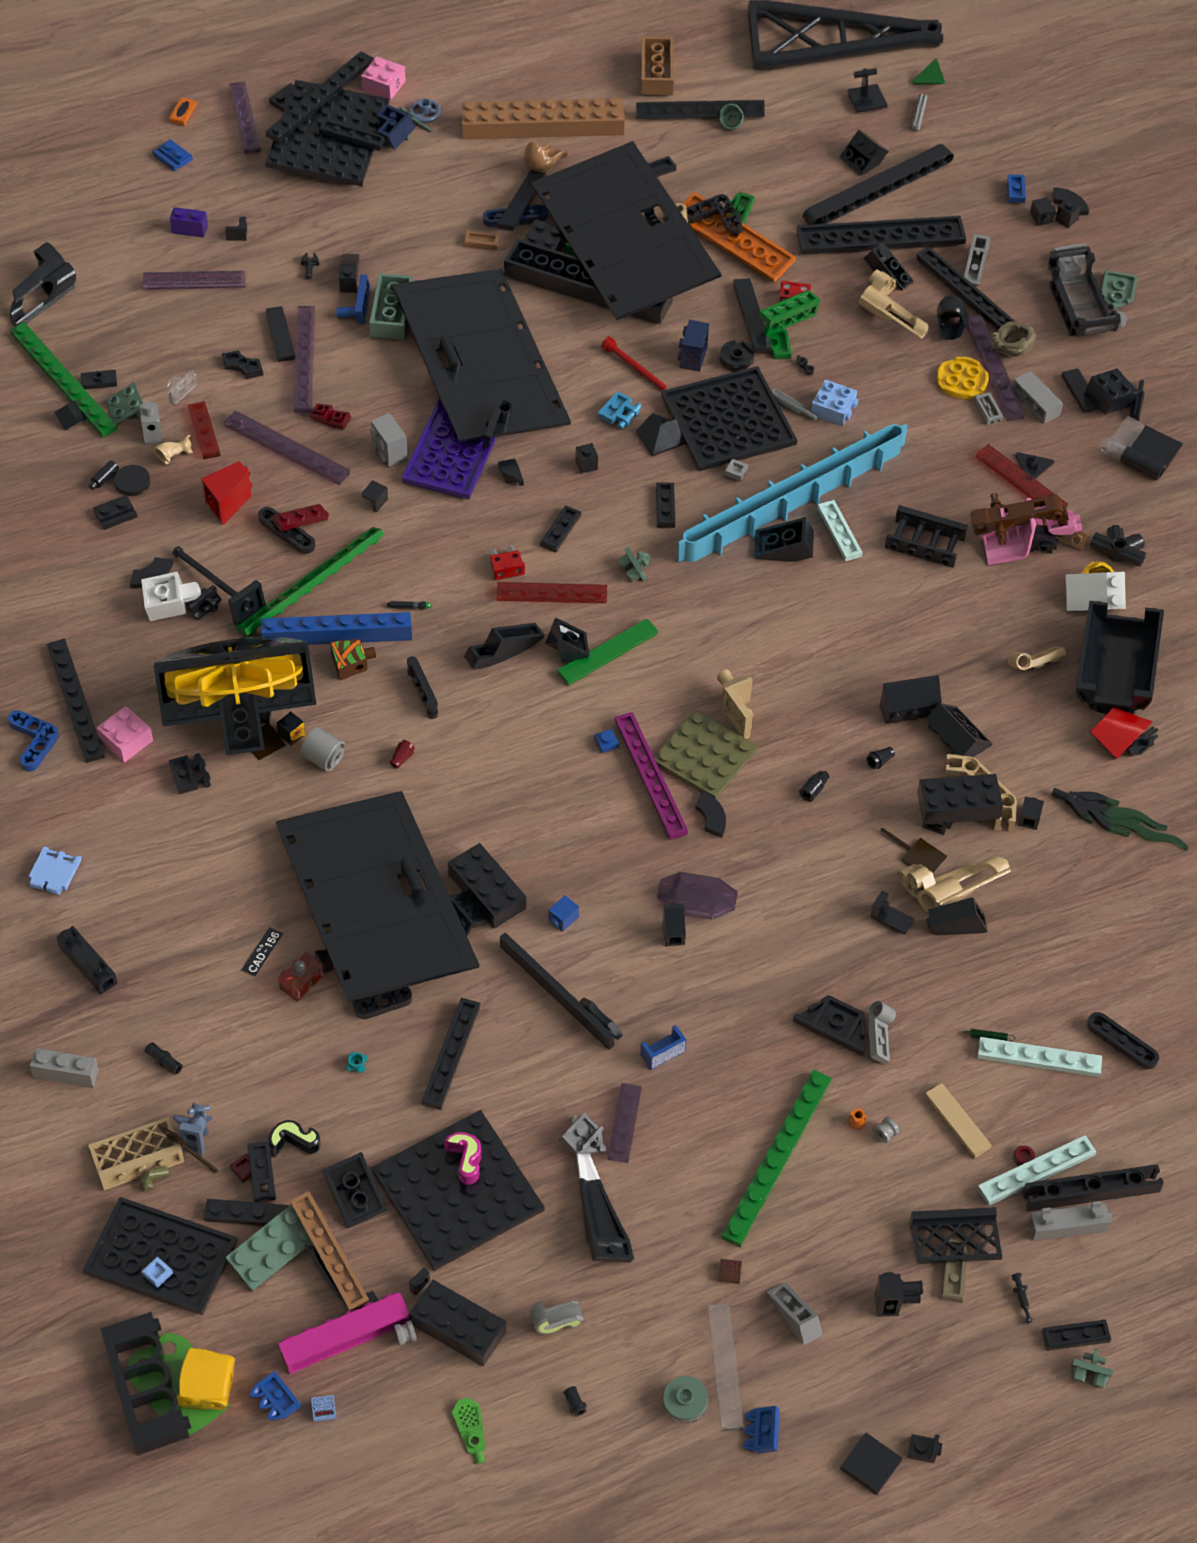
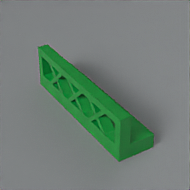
(789, 309)

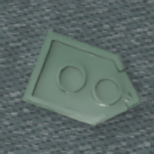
(1118, 288)

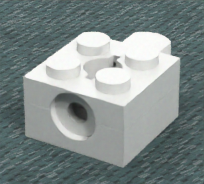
(170, 588)

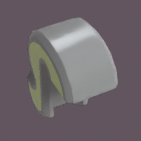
(555, 1317)

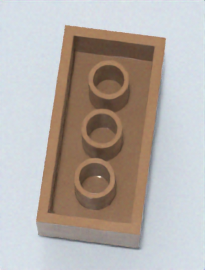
(657, 65)

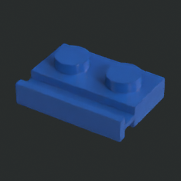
(172, 155)

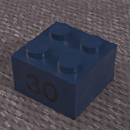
(693, 345)

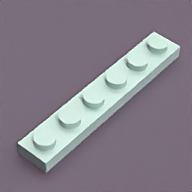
(1040, 1057)
(1036, 1170)

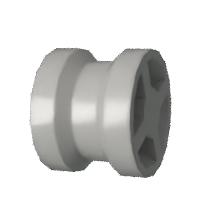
(886, 1130)
(405, 1332)

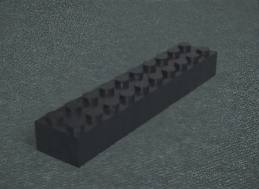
(564, 275)

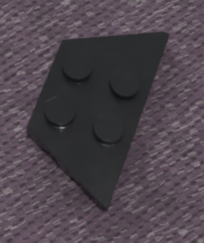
(836, 1022)

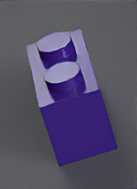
(188, 222)

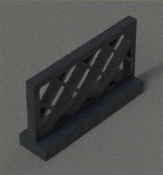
(950, 1219)

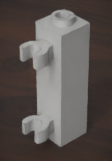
(1069, 1221)

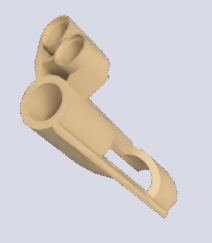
(878, 303)
(946, 888)

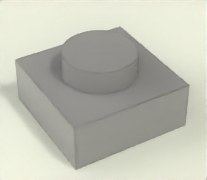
(736, 470)

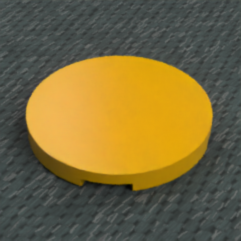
(962, 378)

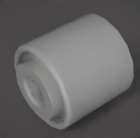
(323, 749)

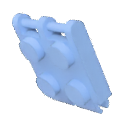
(53, 871)

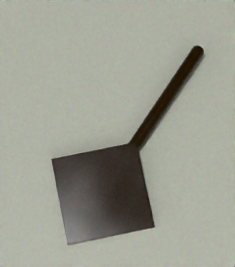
(177, 1139)

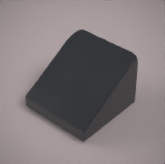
(323, 957)

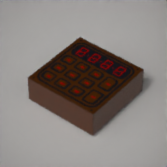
(730, 1271)

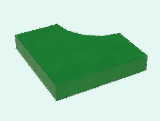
(780, 345)

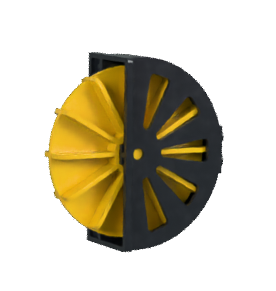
(235, 684)

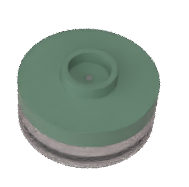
(686, 1400)

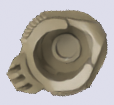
(1013, 339)

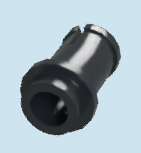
(577, 1406)

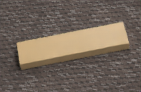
(958, 1120)

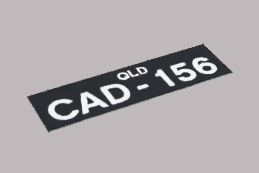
(262, 951)

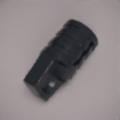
(814, 785)

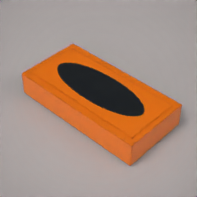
(183, 111)

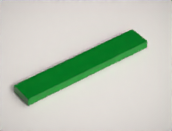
(608, 651)

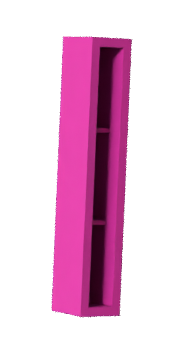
(343, 1333)

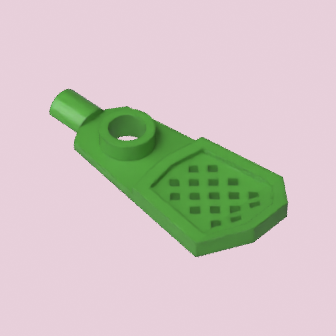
(472, 1431)

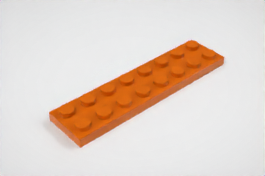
(747, 247)

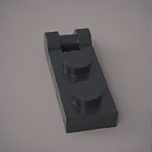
(261, 1171)

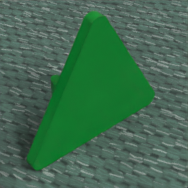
(930, 75)

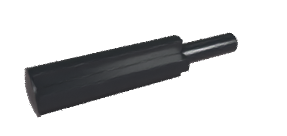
(1138, 401)

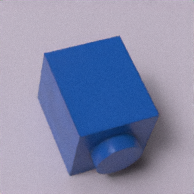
(563, 913)

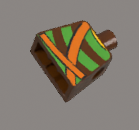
(350, 657)

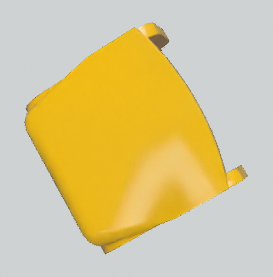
(205, 1380)

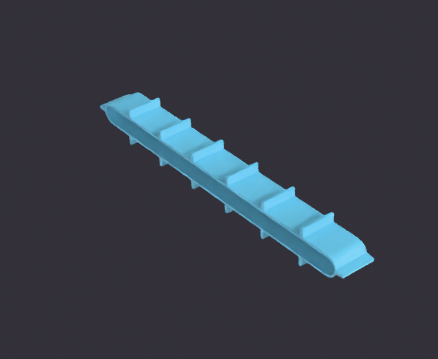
(791, 493)

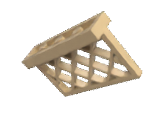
(140, 1164)

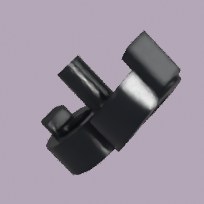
(803, 363)

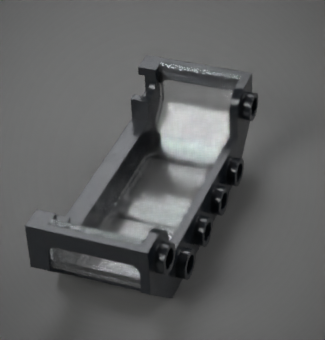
(1078, 293)

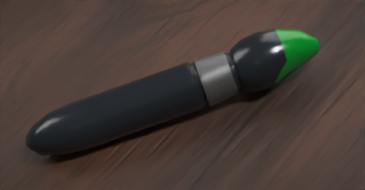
(408, 605)

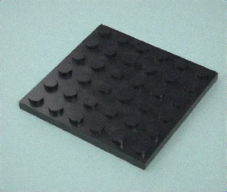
(729, 418)
(444, 1212)

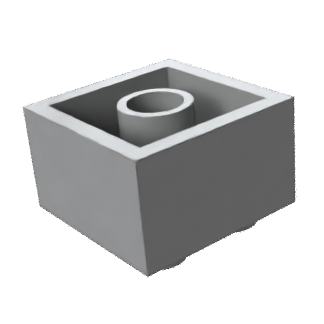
(388, 440)

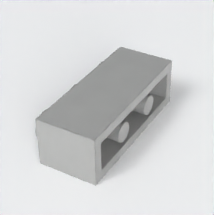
(1037, 397)
(64, 1067)

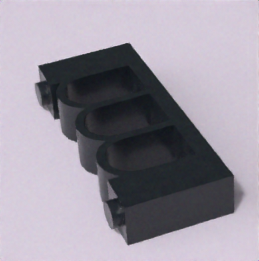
(160, 1430)

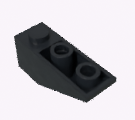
(883, 260)

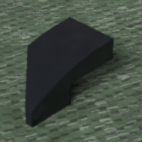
(511, 471)

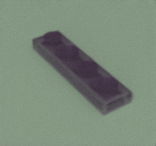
(624, 1123)

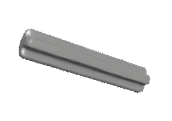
(919, 111)

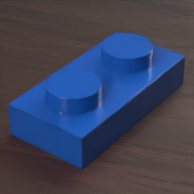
(1016, 188)

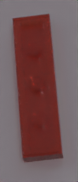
(204, 430)

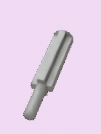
(792, 404)

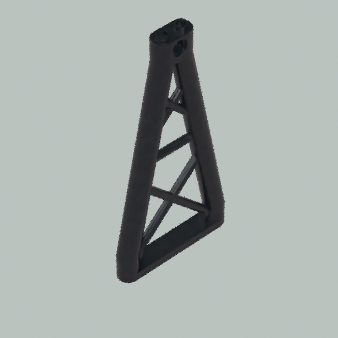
(912, 33)

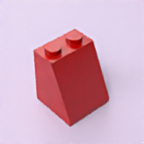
(227, 490)

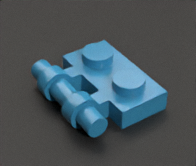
(615, 407)

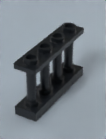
(930, 523)

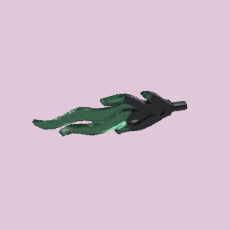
(1088, 807)

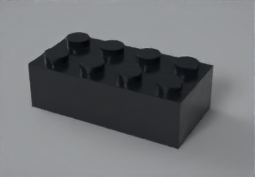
(959, 799)
(487, 885)
(458, 1322)

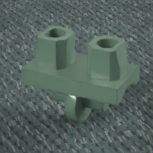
(629, 559)
(1081, 1368)

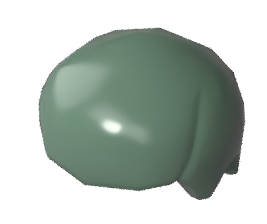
(731, 117)

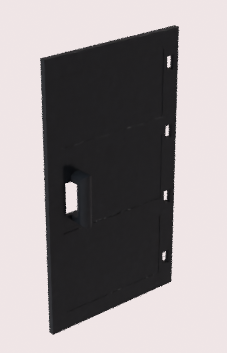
(604, 210)
(480, 331)
(377, 930)

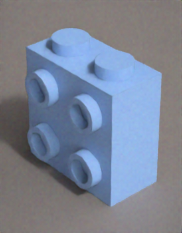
(834, 402)

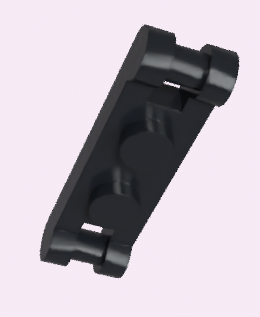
(425, 692)

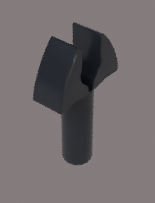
(309, 264)

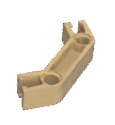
(967, 766)

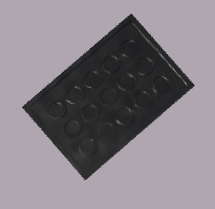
(140, 1234)

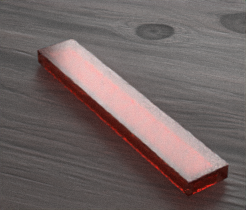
(1013, 474)

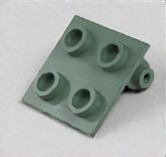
(125, 403)

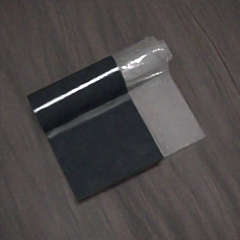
(1141, 448)

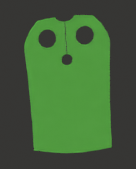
(197, 1418)

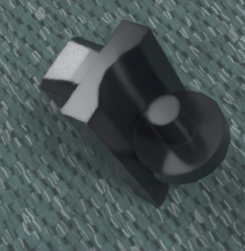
(205, 602)

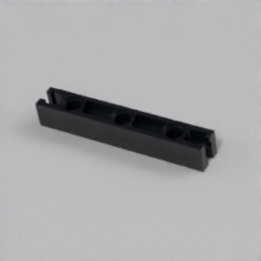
(1077, 1191)

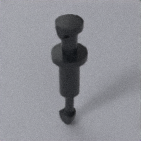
(1020, 1290)

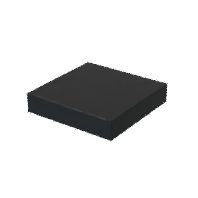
(871, 1463)

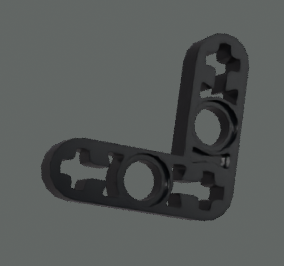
(716, 208)
(367, 1002)

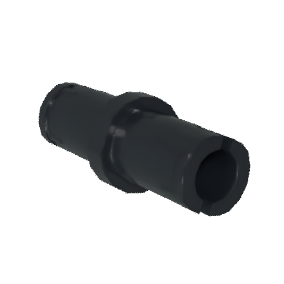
(163, 1058)

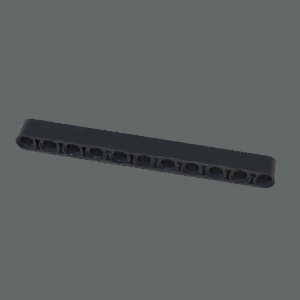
(878, 185)

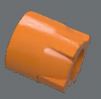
(857, 1123)

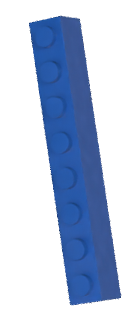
(324, 629)

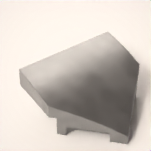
(583, 1136)

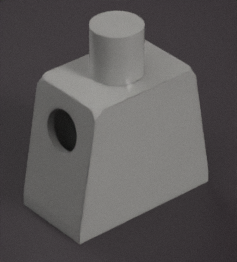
(150, 416)

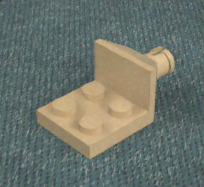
(734, 697)

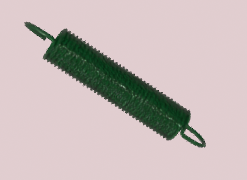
(988, 1034)

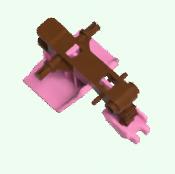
(1011, 527)

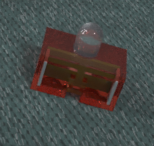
(301, 976)

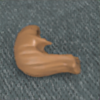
(542, 159)

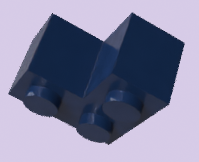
(395, 125)

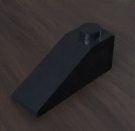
(349, 273)

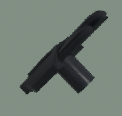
(1143, 742)

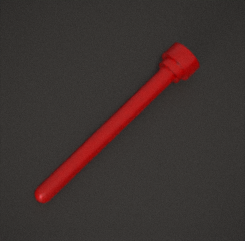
(610, 346)

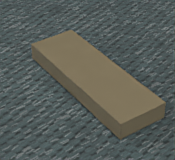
(954, 1275)

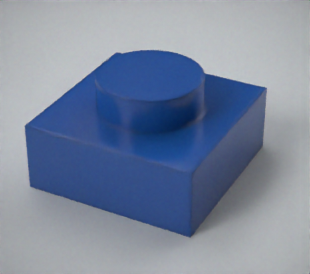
(606, 740)

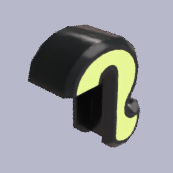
(293, 1133)

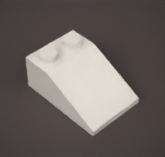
(1095, 587)

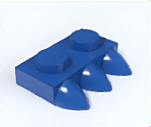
(275, 1395)
(764, 1429)

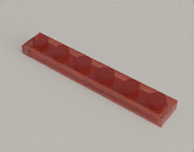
(552, 592)

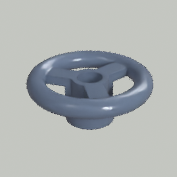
(424, 109)

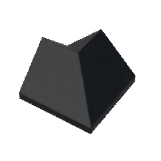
(660, 434)
(568, 640)

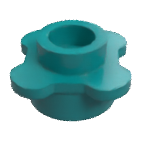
(356, 1057)

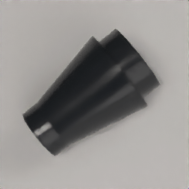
(878, 758)

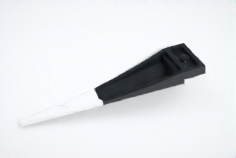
(602, 1226)

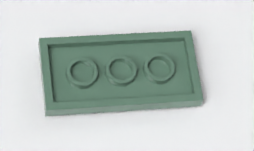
(269, 1249)

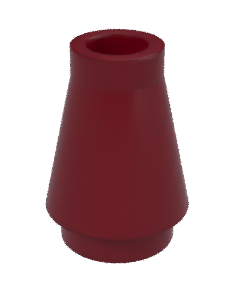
(402, 753)

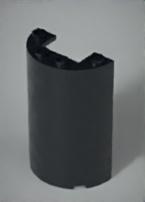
(1119, 659)

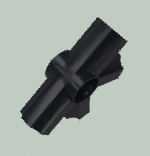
(1120, 547)

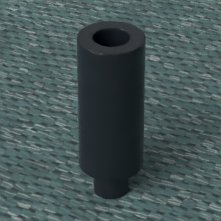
(103, 475)

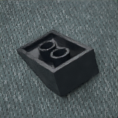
(785, 541)
(354, 1189)

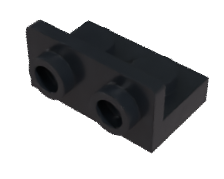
(468, 911)

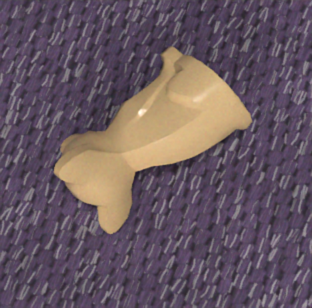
(169, 449)

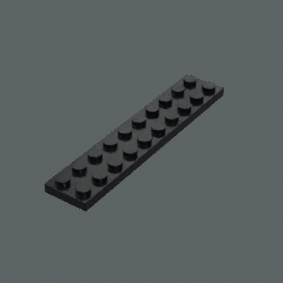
(869, 234)

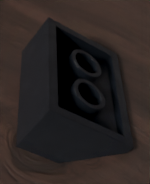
(910, 698)
(957, 730)

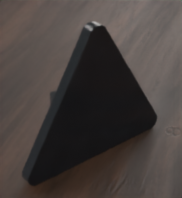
(1033, 464)

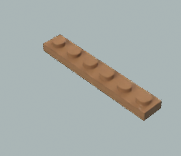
(329, 1251)

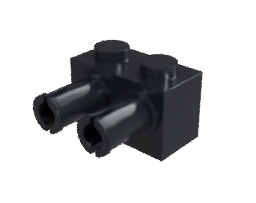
(893, 1292)

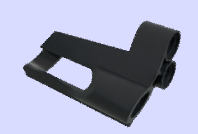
(55, 279)

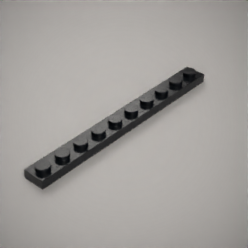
(319, 97)

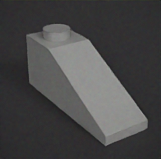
(977, 258)
(796, 1313)

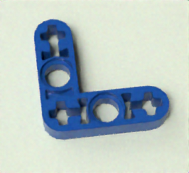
(39, 738)

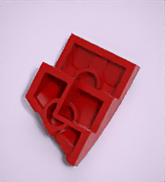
(1119, 730)

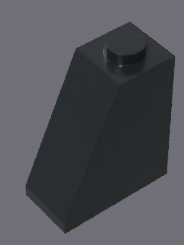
(957, 918)

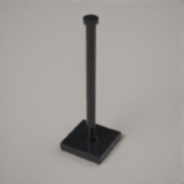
(241, 603)

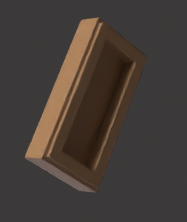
(481, 240)

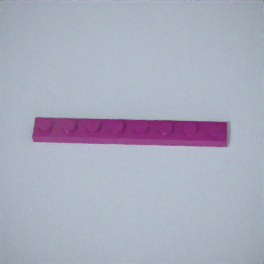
(651, 776)

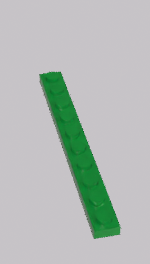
(63, 379)
(309, 581)
(776, 1158)

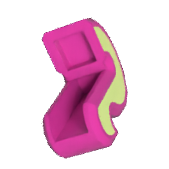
(471, 1148)

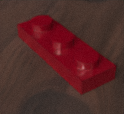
(300, 517)

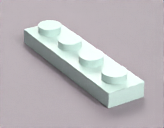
(839, 530)

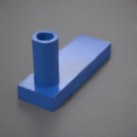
(360, 309)

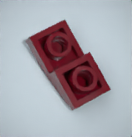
(328, 416)

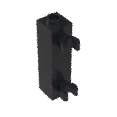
(86, 959)

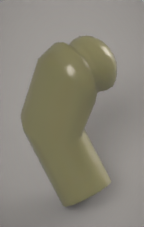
(147, 1180)

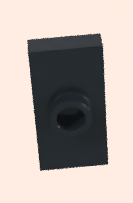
(99, 379)

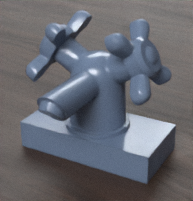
(192, 1128)

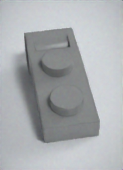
(879, 1018)

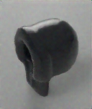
(950, 308)

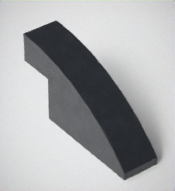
(503, 644)

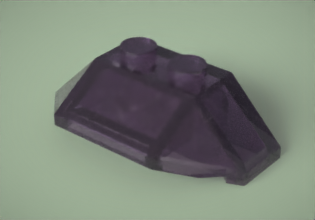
(700, 894)

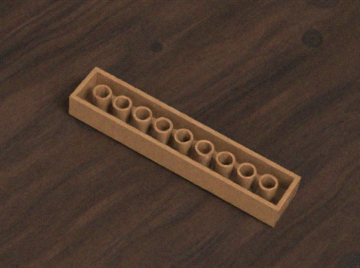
(542, 118)

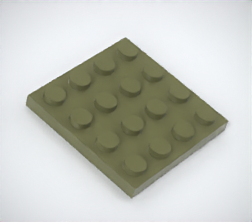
(705, 754)

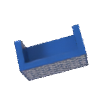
(663, 1049)

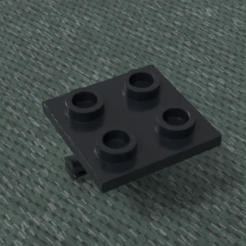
(867, 96)

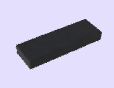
(1077, 386)
(665, 505)
(560, 528)
(1076, 1335)

